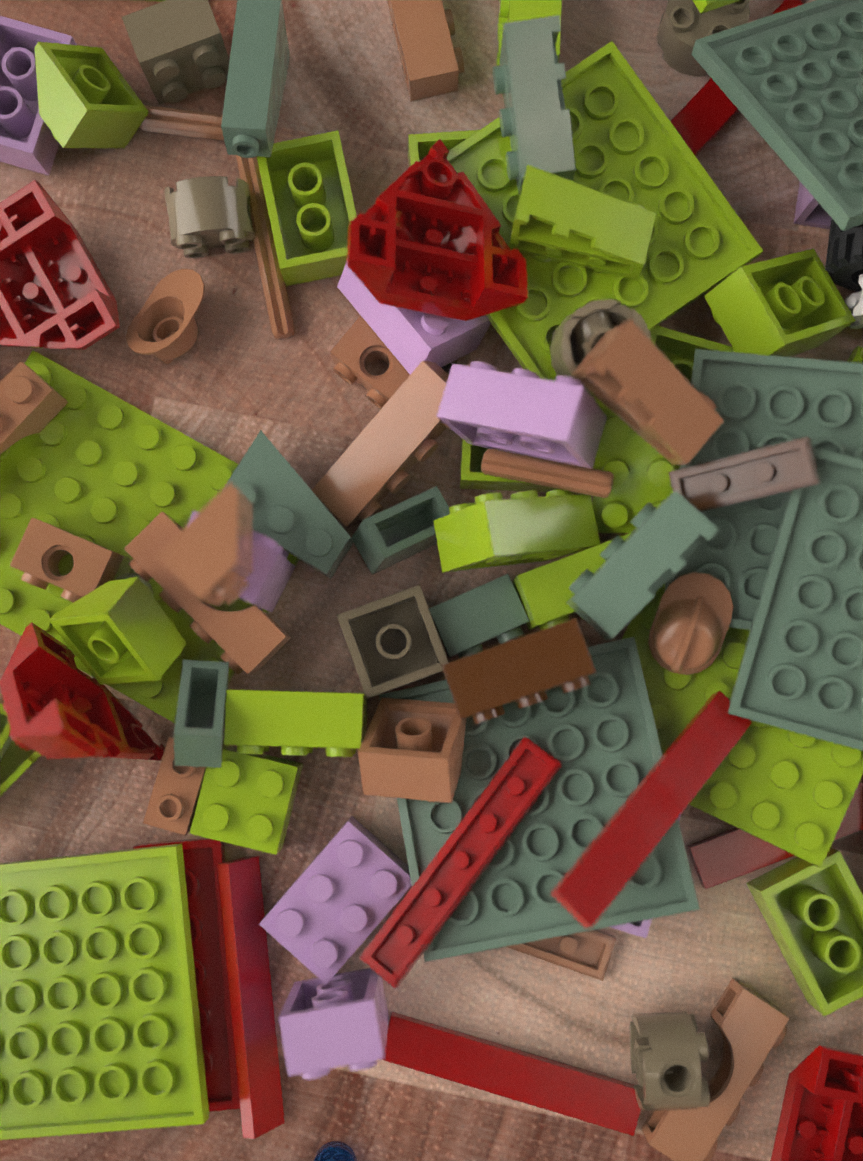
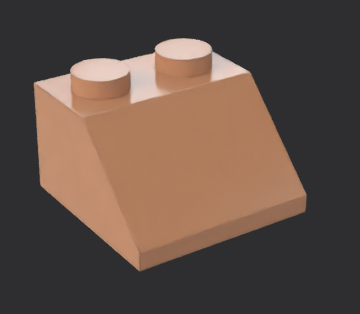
(215, 548)
(413, 750)

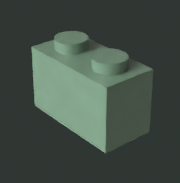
(400, 530)
(479, 616)
(201, 714)

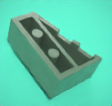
(534, 99)
(289, 509)
(639, 564)

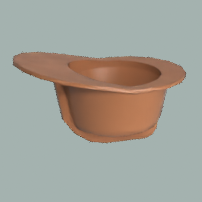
(167, 319)
(690, 623)

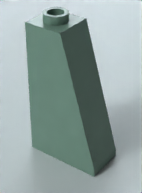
(255, 78)

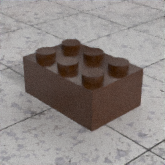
(520, 671)

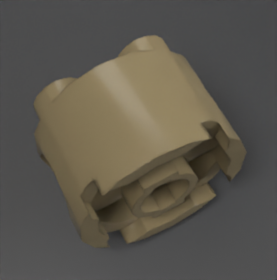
(685, 24)
(209, 215)
(583, 330)
(667, 1061)

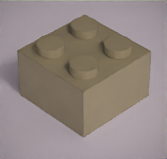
(178, 48)
(393, 641)

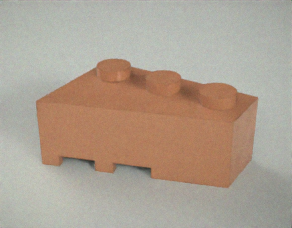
(648, 393)

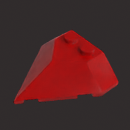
(435, 246)
(48, 278)
(65, 710)
(822, 1109)

